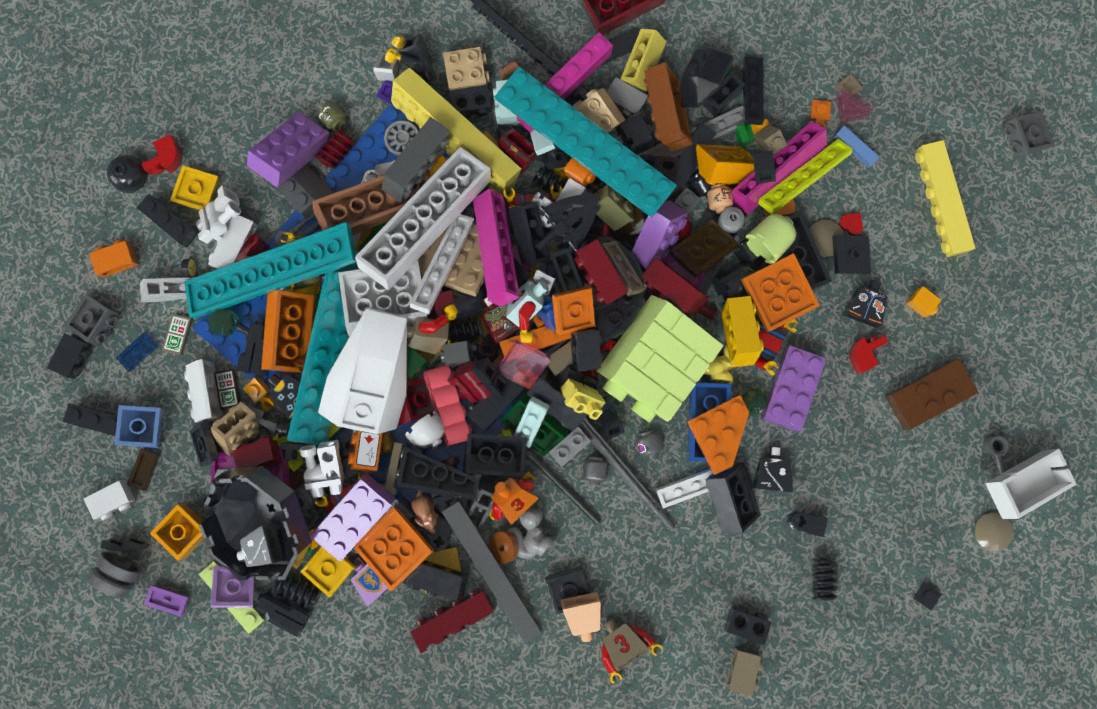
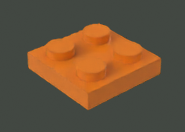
(573, 310)

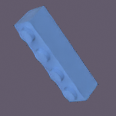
(860, 149)

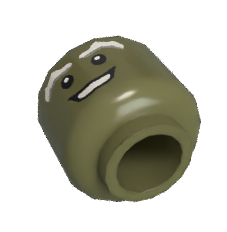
(332, 116)

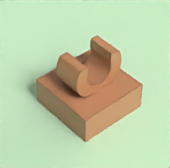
(507, 71)

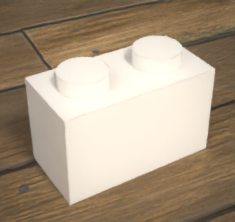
(110, 499)

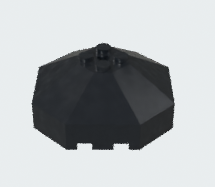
(242, 504)

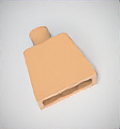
(583, 615)

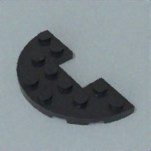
(619, 314)

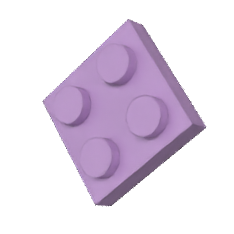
(229, 590)

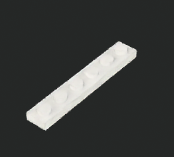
(441, 264)

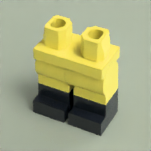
(581, 391)

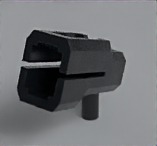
(251, 359)
(282, 613)

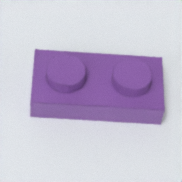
(166, 600)

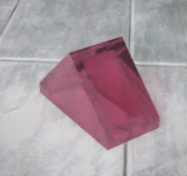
(850, 109)

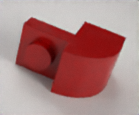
(169, 156)
(861, 353)

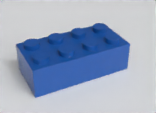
(702, 399)

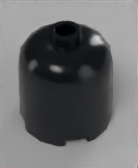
(729, 281)
(467, 304)

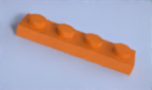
(541, 338)

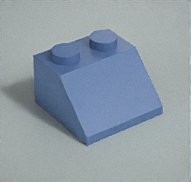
(139, 426)

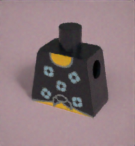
(284, 393)

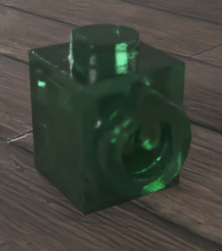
(222, 322)

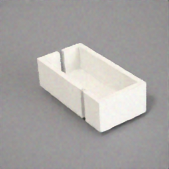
(1030, 484)

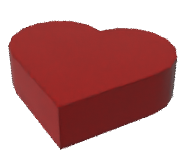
(851, 223)

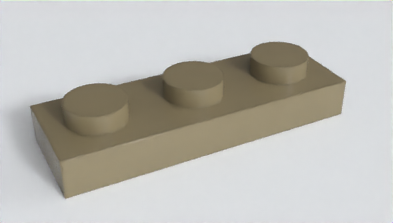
(623, 268)

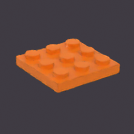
(780, 292)
(393, 548)

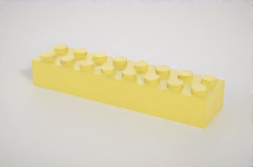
(421, 102)

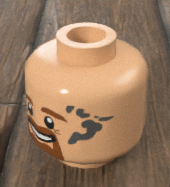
(720, 198)

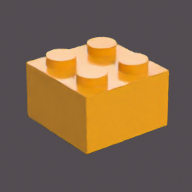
(179, 531)

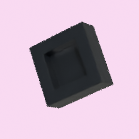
(927, 596)

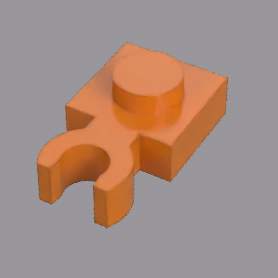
(820, 112)

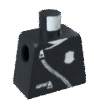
(773, 472)

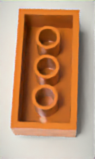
(286, 330)

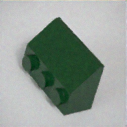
(550, 432)

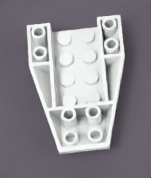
(369, 376)

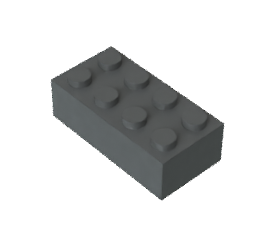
(416, 160)

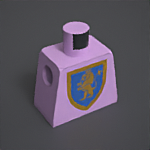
(367, 582)

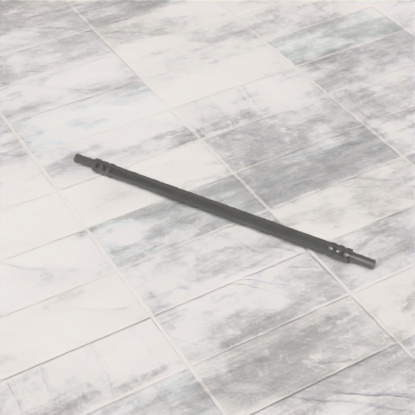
(622, 469)

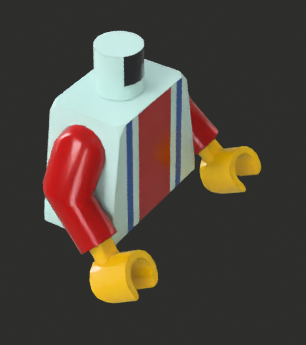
(526, 306)

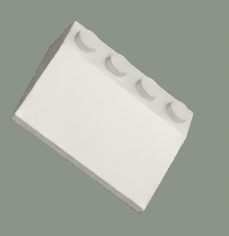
(363, 292)

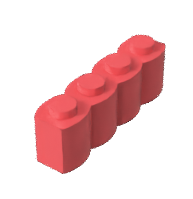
(446, 403)

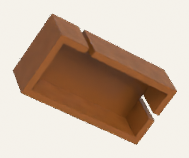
(667, 112)

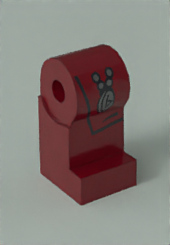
(252, 247)

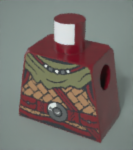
(496, 321)

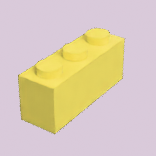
(644, 55)

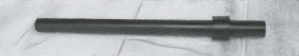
(531, 455)

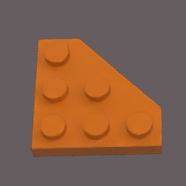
(720, 433)

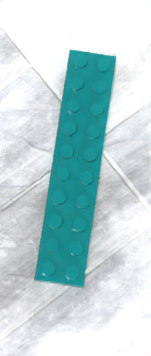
(585, 142)
(271, 270)
(325, 345)

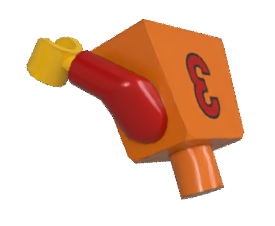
(513, 498)

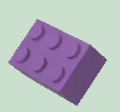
(659, 234)

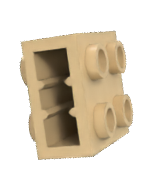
(465, 68)
(600, 110)
(235, 428)

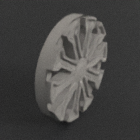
(401, 137)

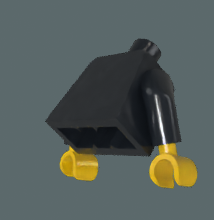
(413, 54)

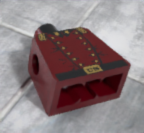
(518, 149)

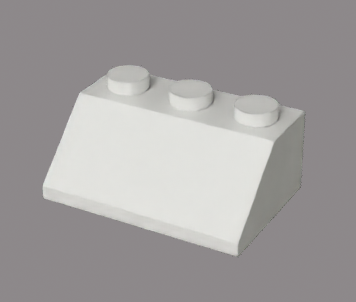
(203, 391)

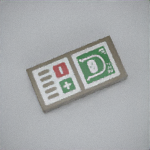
(177, 334)

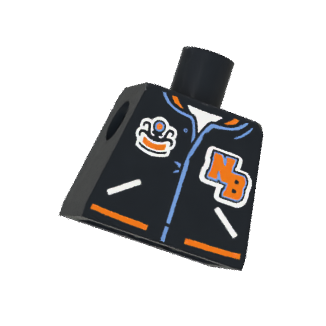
(867, 305)

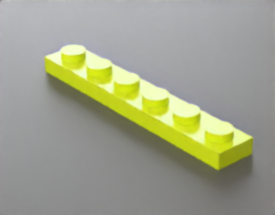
(805, 176)

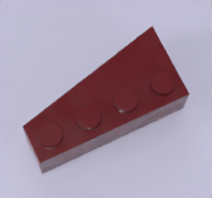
(451, 619)

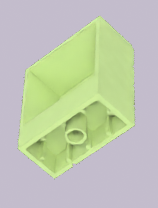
(658, 360)

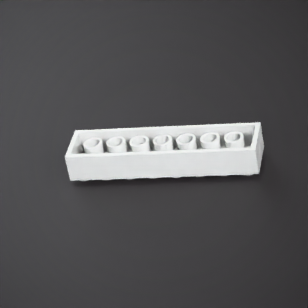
(423, 218)

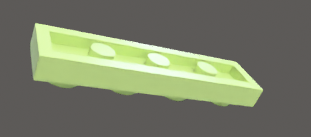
(247, 617)

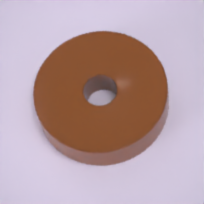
(504, 546)

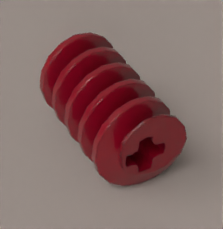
(335, 150)

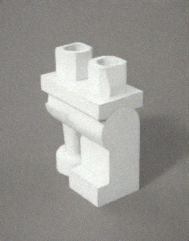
(216, 215)
(326, 473)

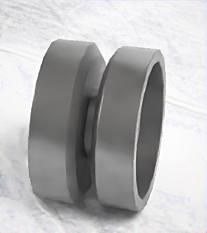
(113, 575)

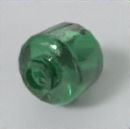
(755, 401)

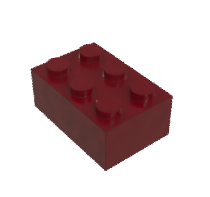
(600, 273)
(674, 287)

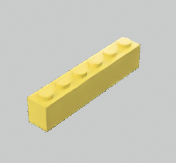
(944, 198)

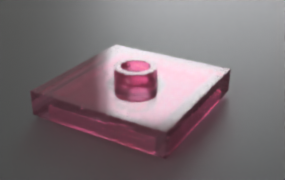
(523, 364)

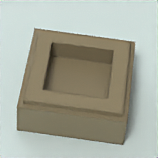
(849, 85)

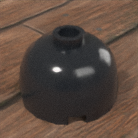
(126, 173)

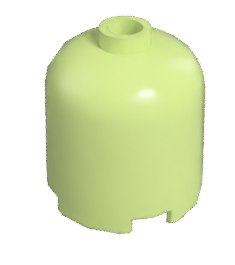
(772, 237)

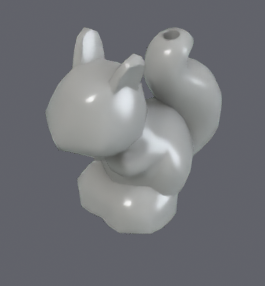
(534, 540)

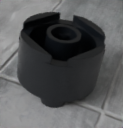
(636, 134)

